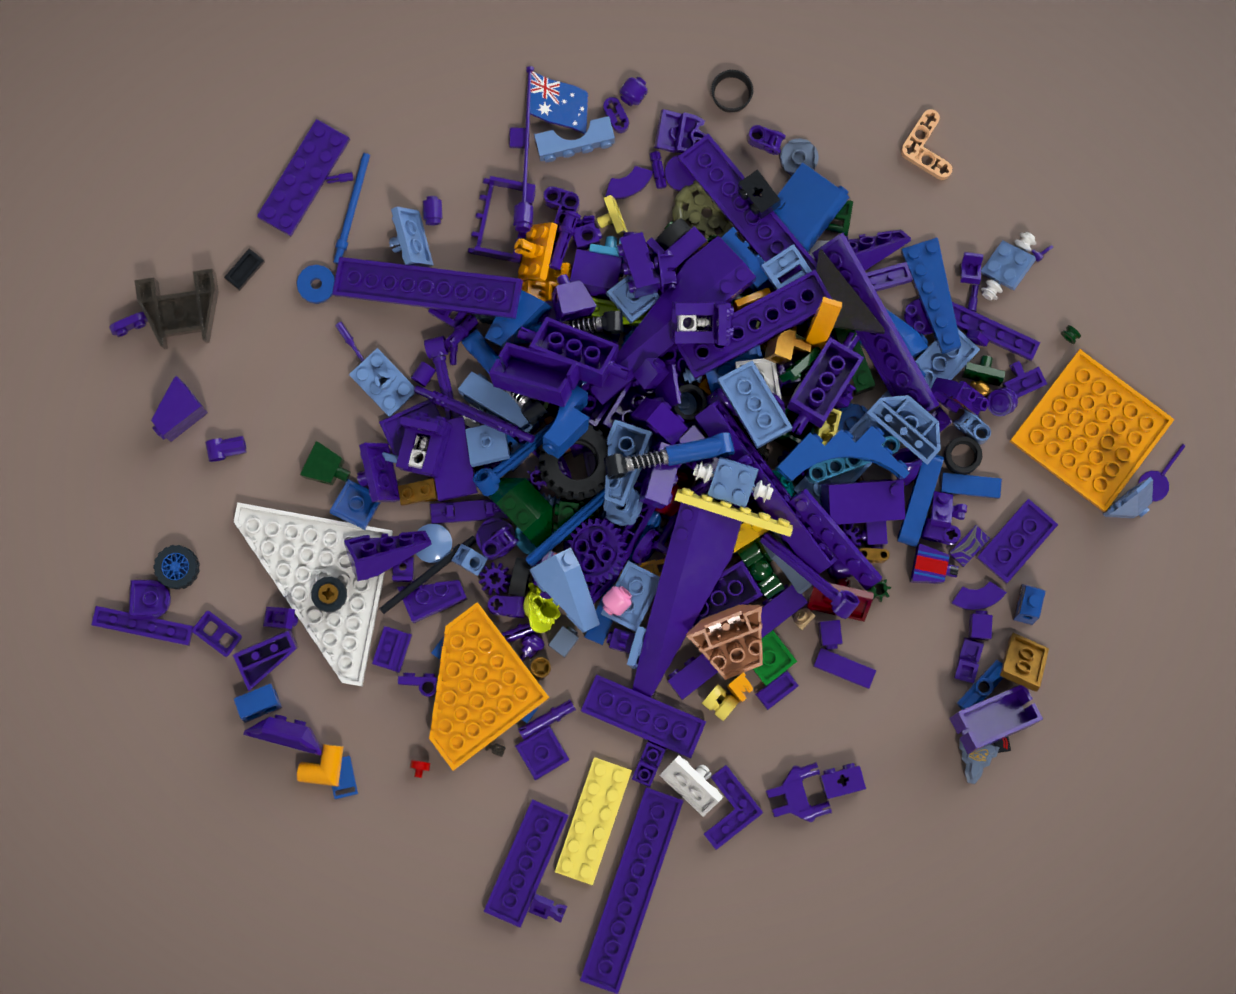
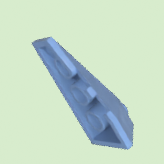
(628, 441)
(1133, 502)

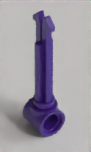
(437, 351)

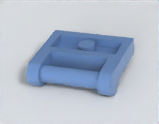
(784, 263)

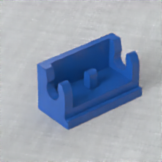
(257, 703)

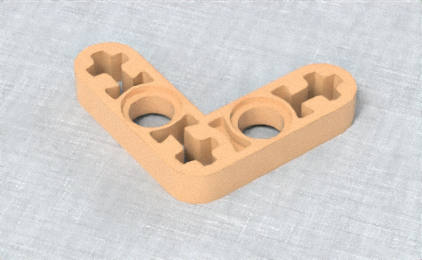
(920, 151)

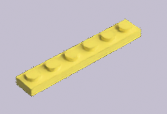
(726, 509)

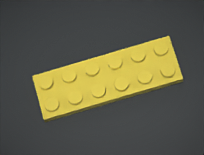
(593, 821)

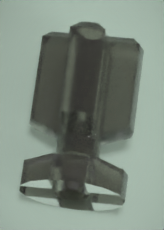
(497, 749)

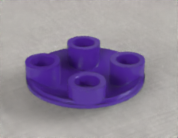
(916, 317)

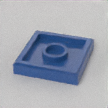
(354, 505)

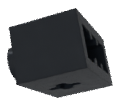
(757, 184)

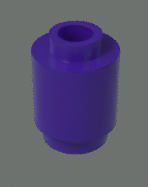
(432, 210)

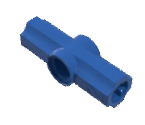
(974, 695)

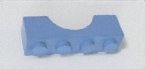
(552, 146)

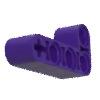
(559, 204)

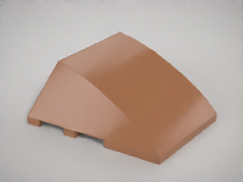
(731, 639)

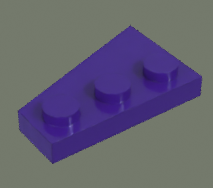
(433, 598)

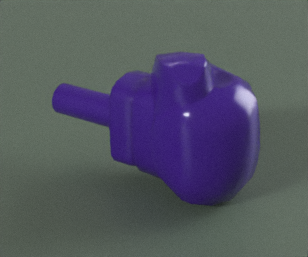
(531, 645)

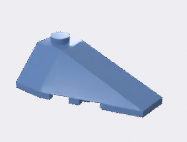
(566, 585)

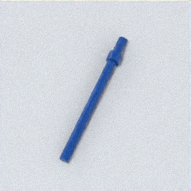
(342, 243)

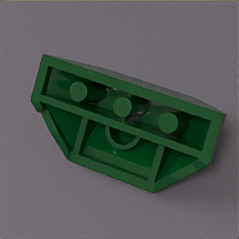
(525, 508)

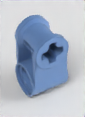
(971, 426)

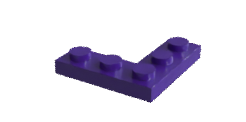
(744, 808)

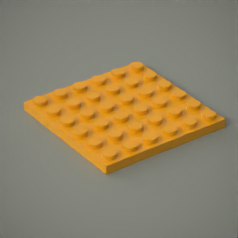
(1092, 430)

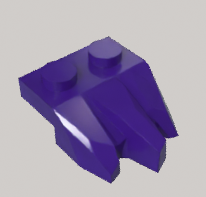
(678, 131)

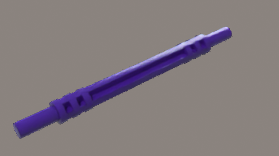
(474, 414)

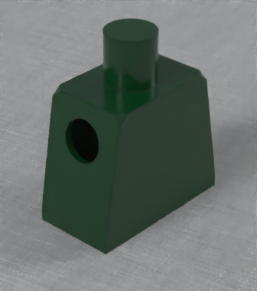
(324, 466)

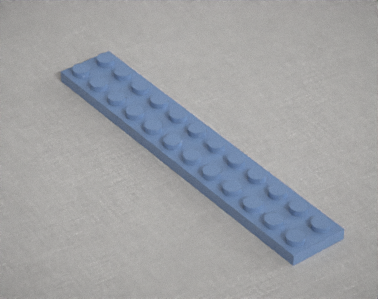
(934, 365)

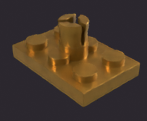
(1024, 662)

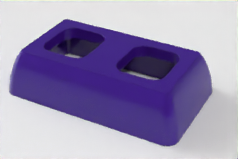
(213, 640)

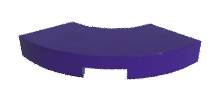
(629, 185)
(978, 599)

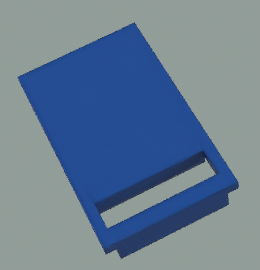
(346, 779)

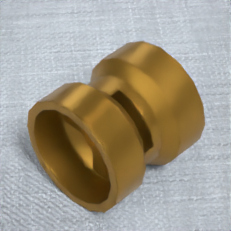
(538, 665)

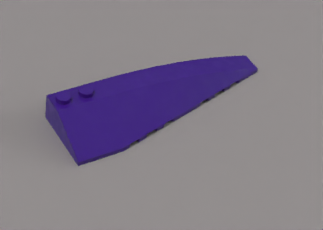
(709, 275)

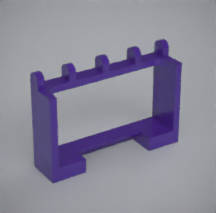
(505, 183)

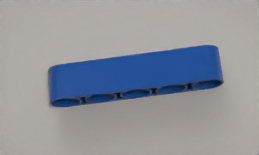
(920, 501)

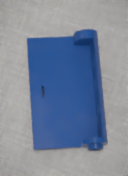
(809, 205)

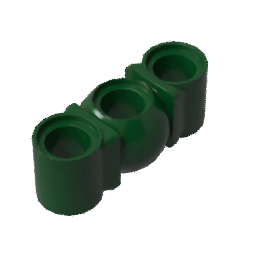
(761, 569)

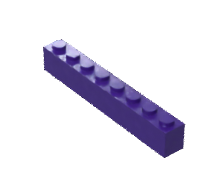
(700, 670)

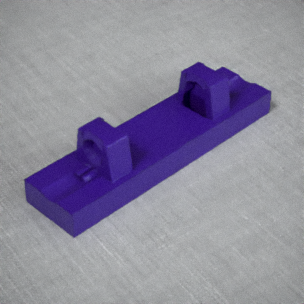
(465, 511)

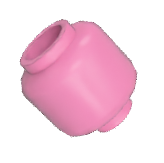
(617, 600)

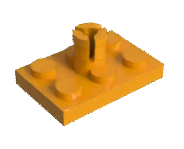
(536, 251)

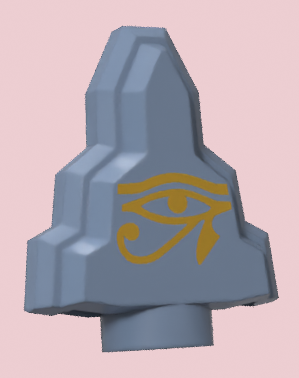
(977, 761)

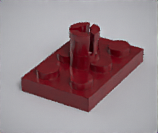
(821, 603)

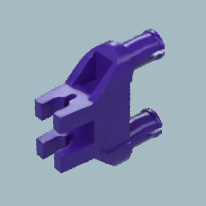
(796, 797)

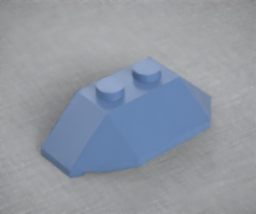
(909, 424)

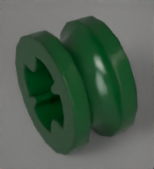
(1071, 334)

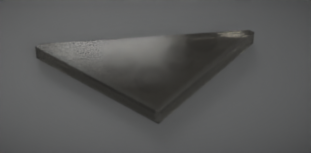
(854, 313)

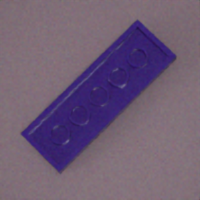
(303, 177)
(643, 716)
(526, 863)

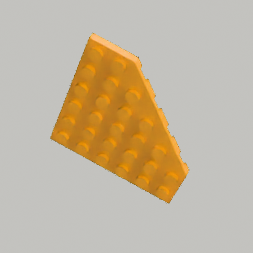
(479, 688)

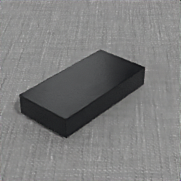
(244, 269)

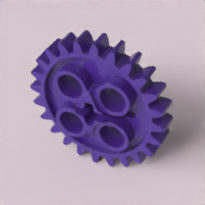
(611, 542)

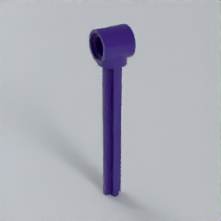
(842, 602)

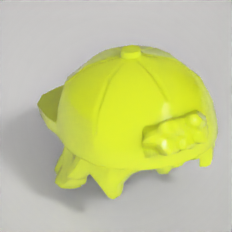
(540, 611)

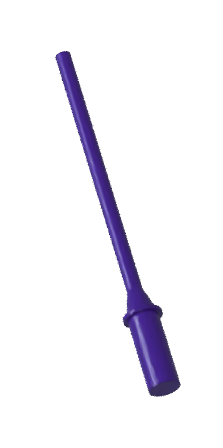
(348, 339)

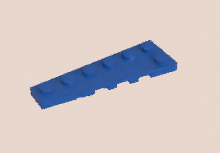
(933, 290)

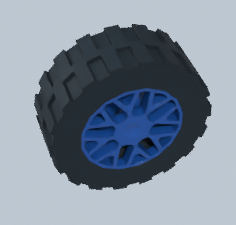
(176, 567)

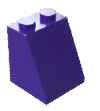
(177, 411)

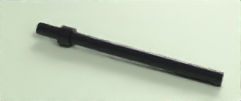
(424, 577)

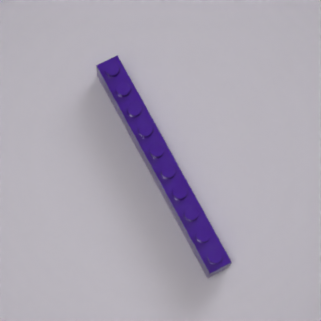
(803, 539)

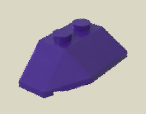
(286, 733)

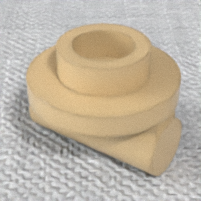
(803, 618)

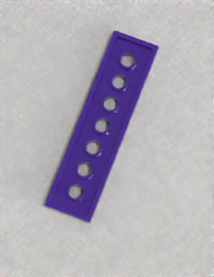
(769, 328)

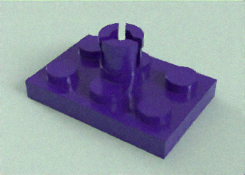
(378, 473)

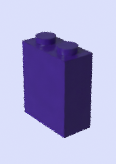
(596, 271)

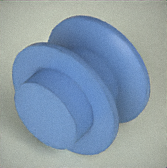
(689, 378)

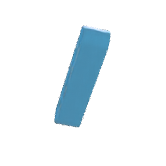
(844, 464)

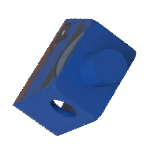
(1029, 604)

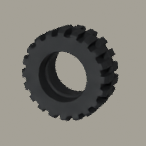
(572, 488)

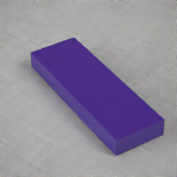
(844, 668)

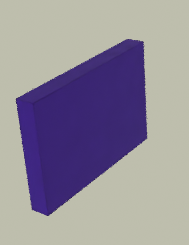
(394, 431)

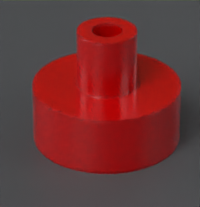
(419, 767)

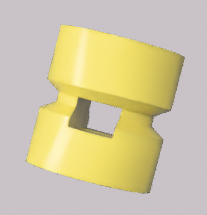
(725, 708)

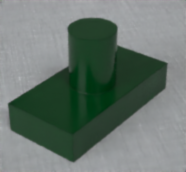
(984, 372)

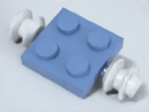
(1008, 265)
(733, 482)

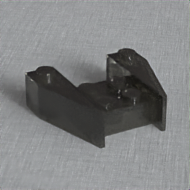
(181, 311)

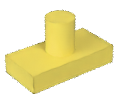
(613, 217)

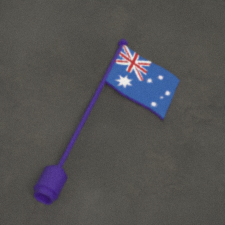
(555, 104)

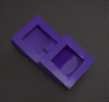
(969, 660)

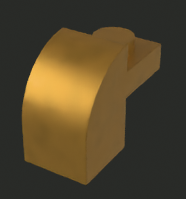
(784, 345)

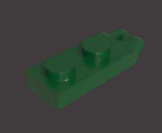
(802, 364)

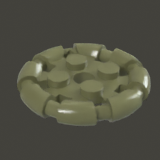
(695, 206)

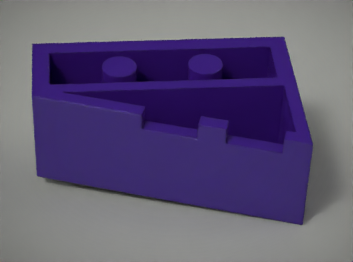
(637, 265)

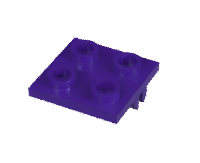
(667, 390)

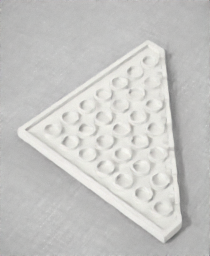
(299, 553)

